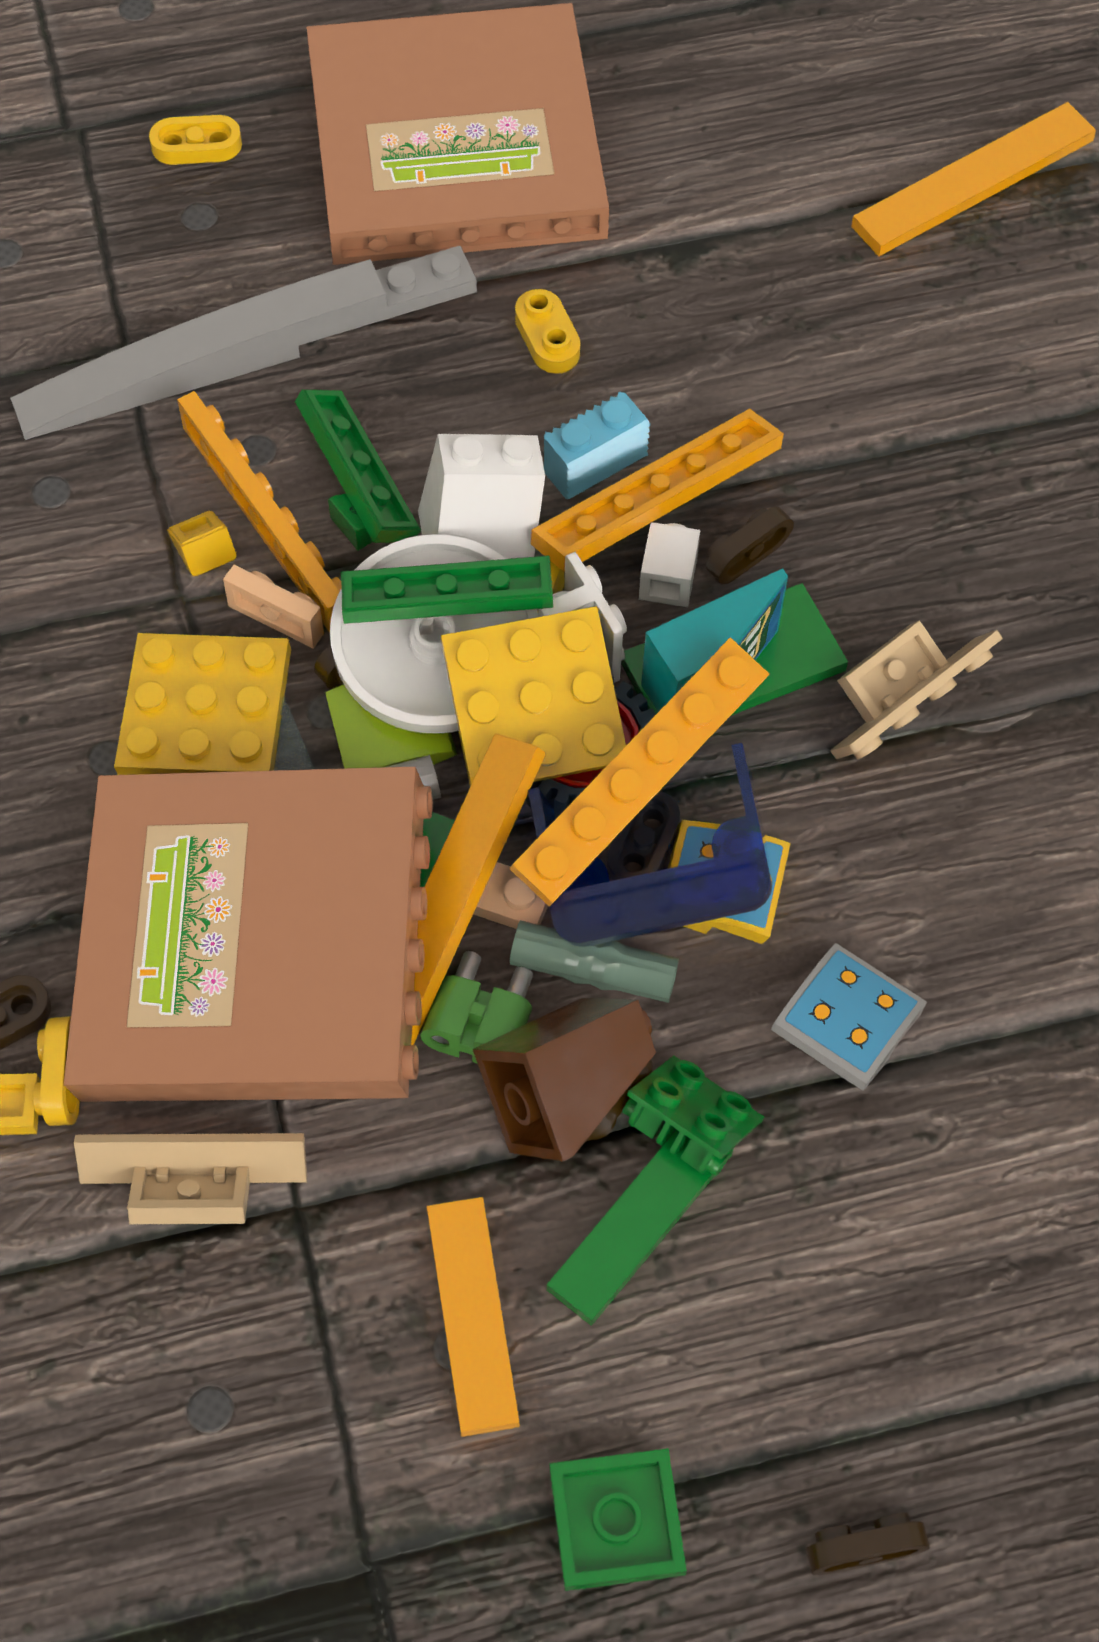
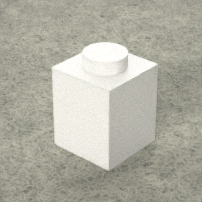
(669, 564)

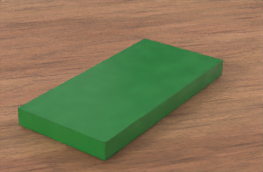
(794, 658)

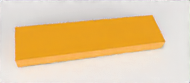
(472, 1317)

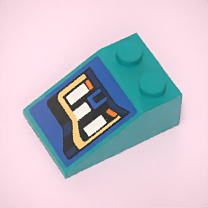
(687, 642)

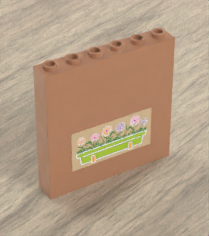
(456, 133)
(251, 937)

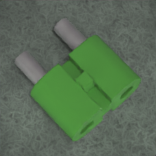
(469, 1017)

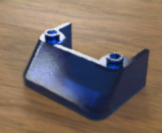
(730, 884)

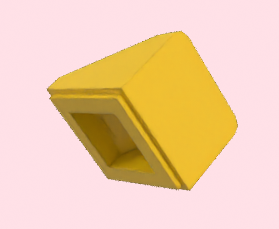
(202, 542)

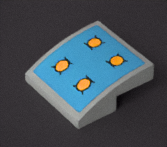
(848, 1016)

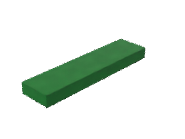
(357, 466)
(446, 589)
(628, 1233)

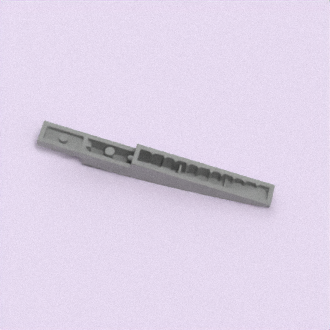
(242, 338)

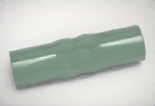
(601, 965)

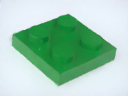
(617, 1519)

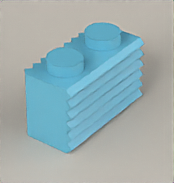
(595, 445)

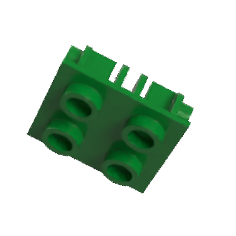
(696, 1108)

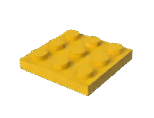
(538, 685)
(203, 704)

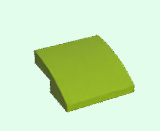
(376, 744)

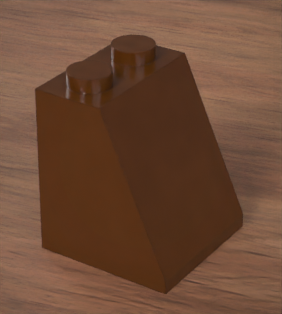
(564, 1073)

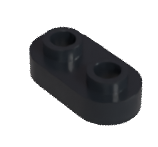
(645, 844)

